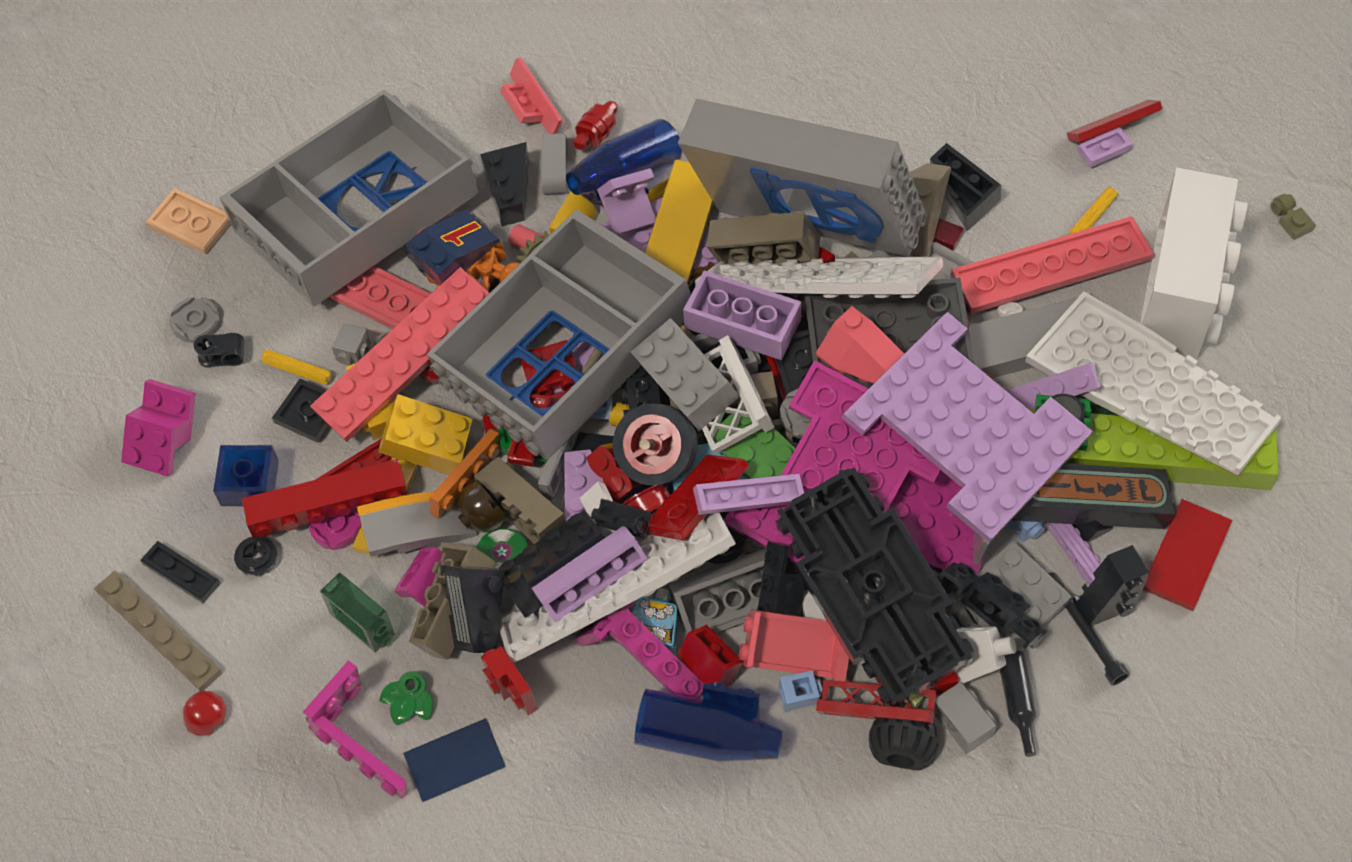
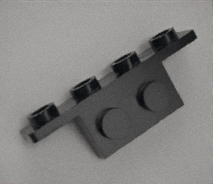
(779, 589)

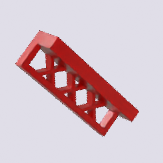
(871, 710)

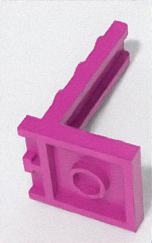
(645, 649)
(327, 708)

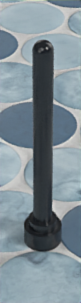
(1115, 671)

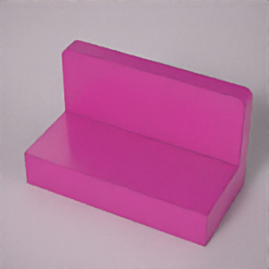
(419, 575)

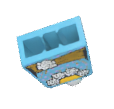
(659, 617)

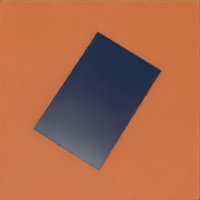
(454, 760)

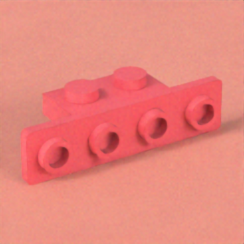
(529, 100)

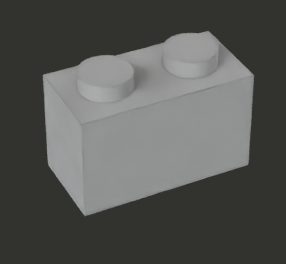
(964, 717)

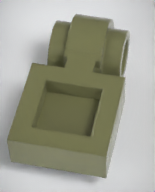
(1294, 222)

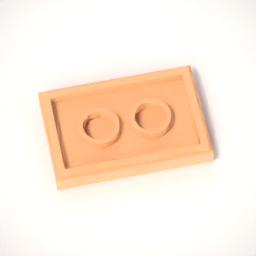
(189, 221)

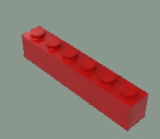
(322, 498)

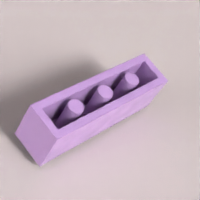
(589, 573)

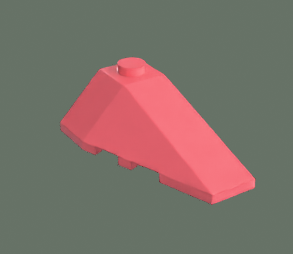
(858, 347)

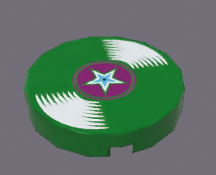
(501, 545)

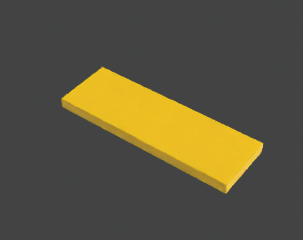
(680, 221)

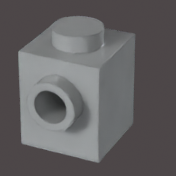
(351, 344)

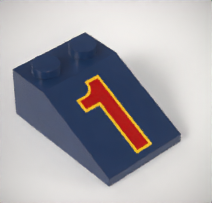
(450, 245)

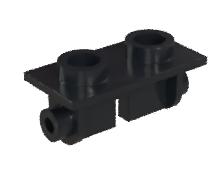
(615, 515)

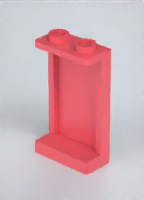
(792, 645)

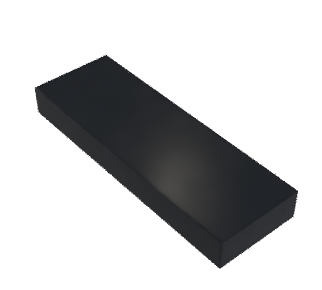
(180, 572)

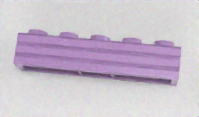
(1076, 549)

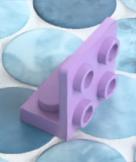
(628, 202)

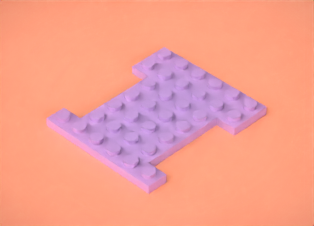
(970, 428)

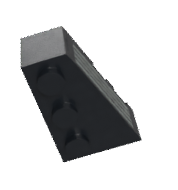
(968, 188)
(474, 606)

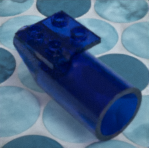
(640, 149)
(715, 728)

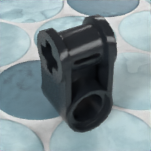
(222, 350)

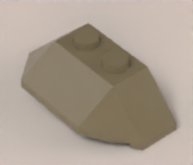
(931, 184)

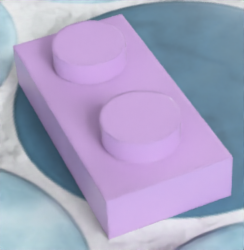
(1105, 147)

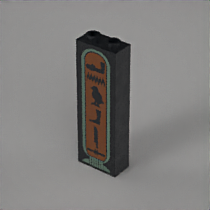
(1103, 497)

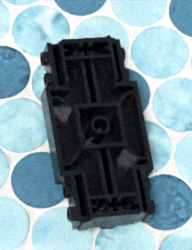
(874, 587)

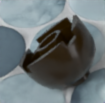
(479, 509)

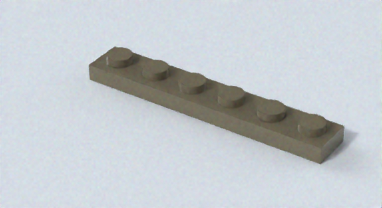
(158, 631)

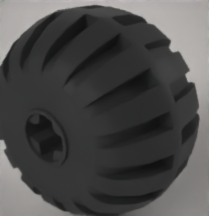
(904, 743)

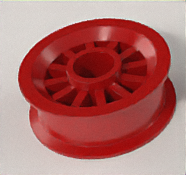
(649, 499)

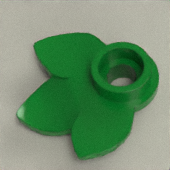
(407, 702)

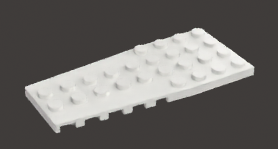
(844, 276)
(1154, 384)
(665, 564)

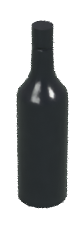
(1019, 698)

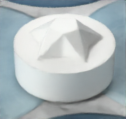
(1008, 309)

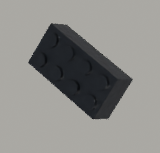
(547, 557)

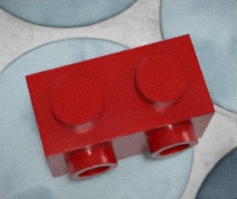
(709, 656)

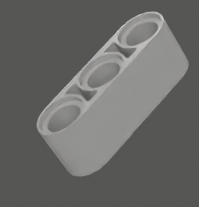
(554, 163)

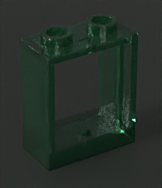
(358, 612)

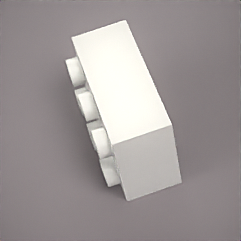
(1194, 260)

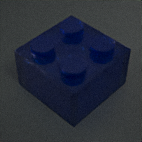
(244, 472)

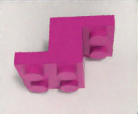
(158, 427)

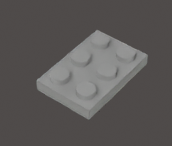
(1029, 580)

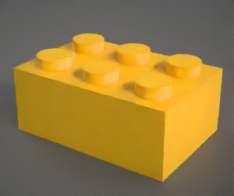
(425, 435)

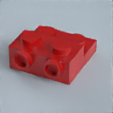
(555, 379)
(505, 678)

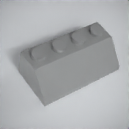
(720, 594)

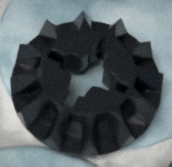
(248, 548)

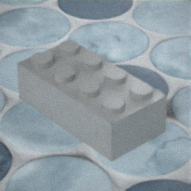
(685, 374)

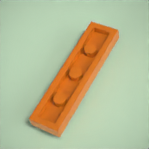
(464, 473)

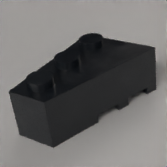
(507, 180)
(1115, 587)

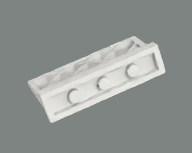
(749, 399)

